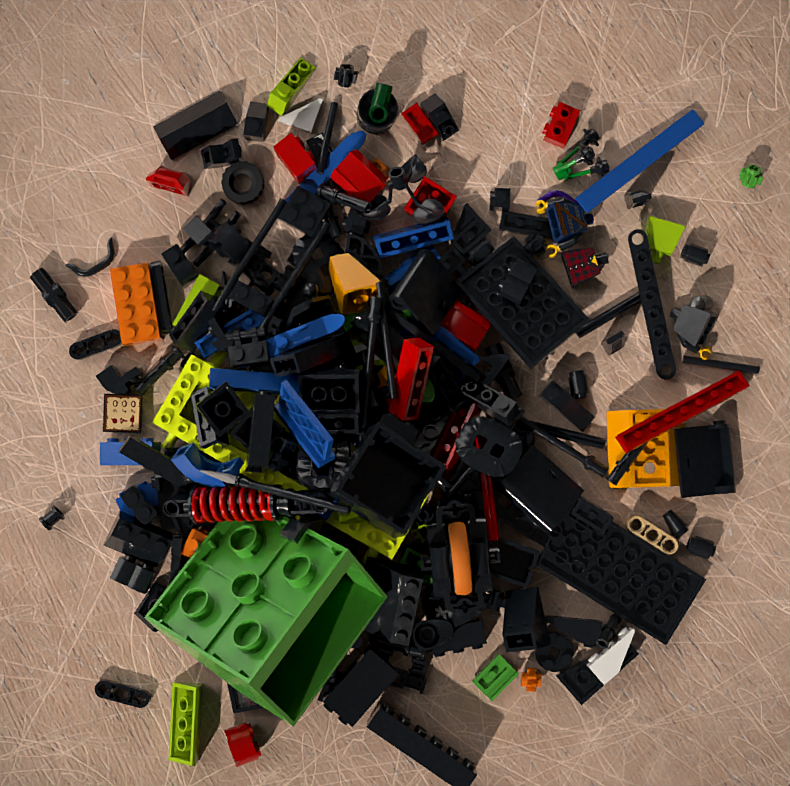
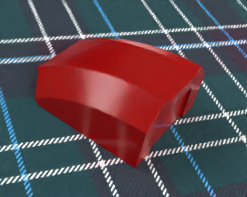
(359, 177)
(170, 180)
(466, 325)

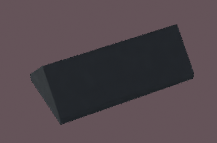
(195, 125)

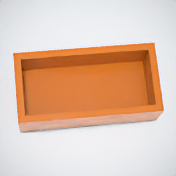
(136, 304)

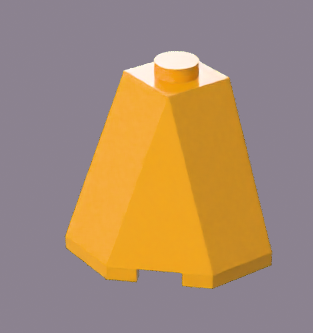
(351, 283)

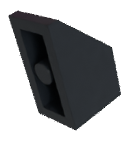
(256, 121)

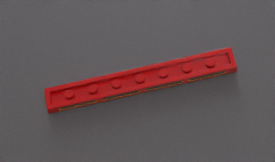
(682, 411)

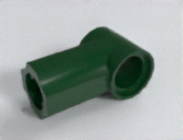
(380, 100)

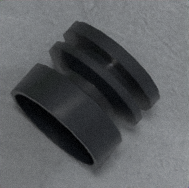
(367, 123)

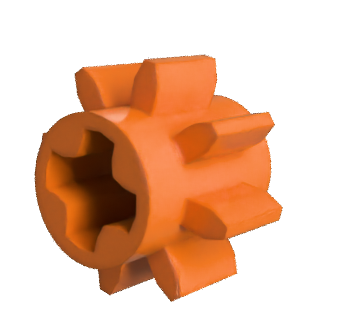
(531, 679)

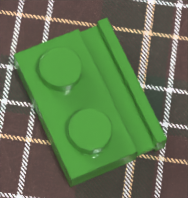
(495, 677)

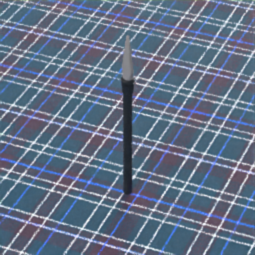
(240, 481)

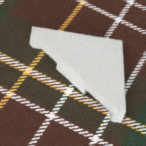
(304, 117)

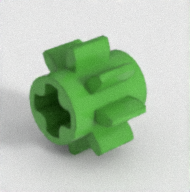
(751, 176)

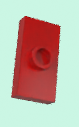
(419, 123)

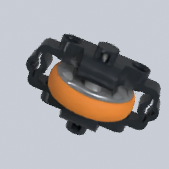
(467, 556)

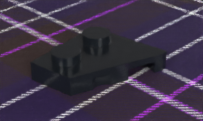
(469, 230)

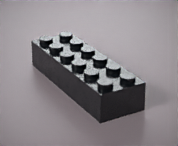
(421, 747)

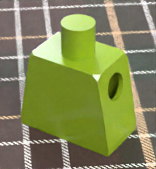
(662, 237)

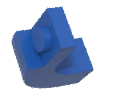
(191, 461)

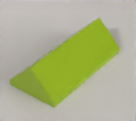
(185, 723)

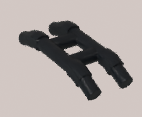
(209, 220)

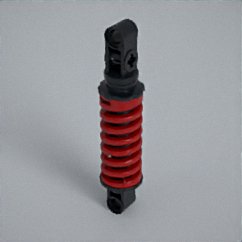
(239, 504)

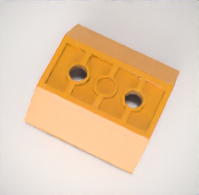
(659, 451)

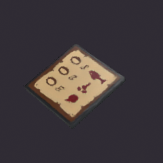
(122, 413)

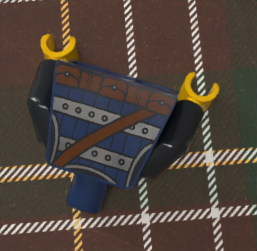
(566, 222)

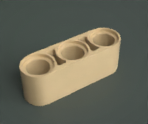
(658, 541)

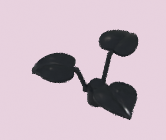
(412, 172)

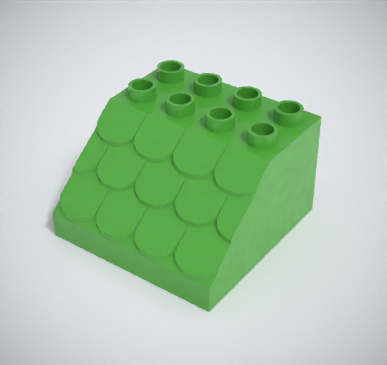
(268, 611)

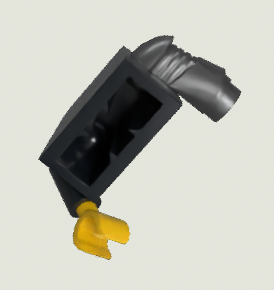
(695, 324)

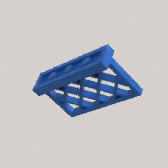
(304, 425)

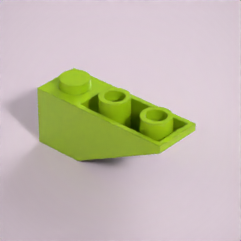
(290, 86)

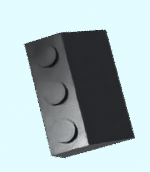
(139, 540)

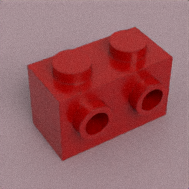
(561, 124)

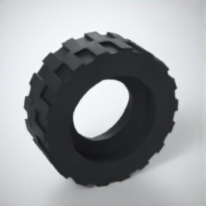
(242, 168)

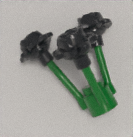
(586, 155)

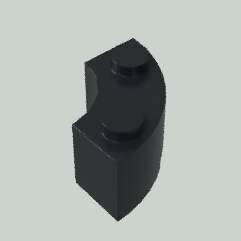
(364, 254)

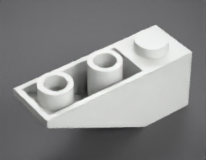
(610, 660)

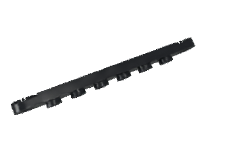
(651, 304)

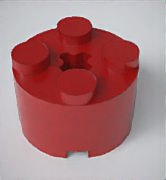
(241, 744)

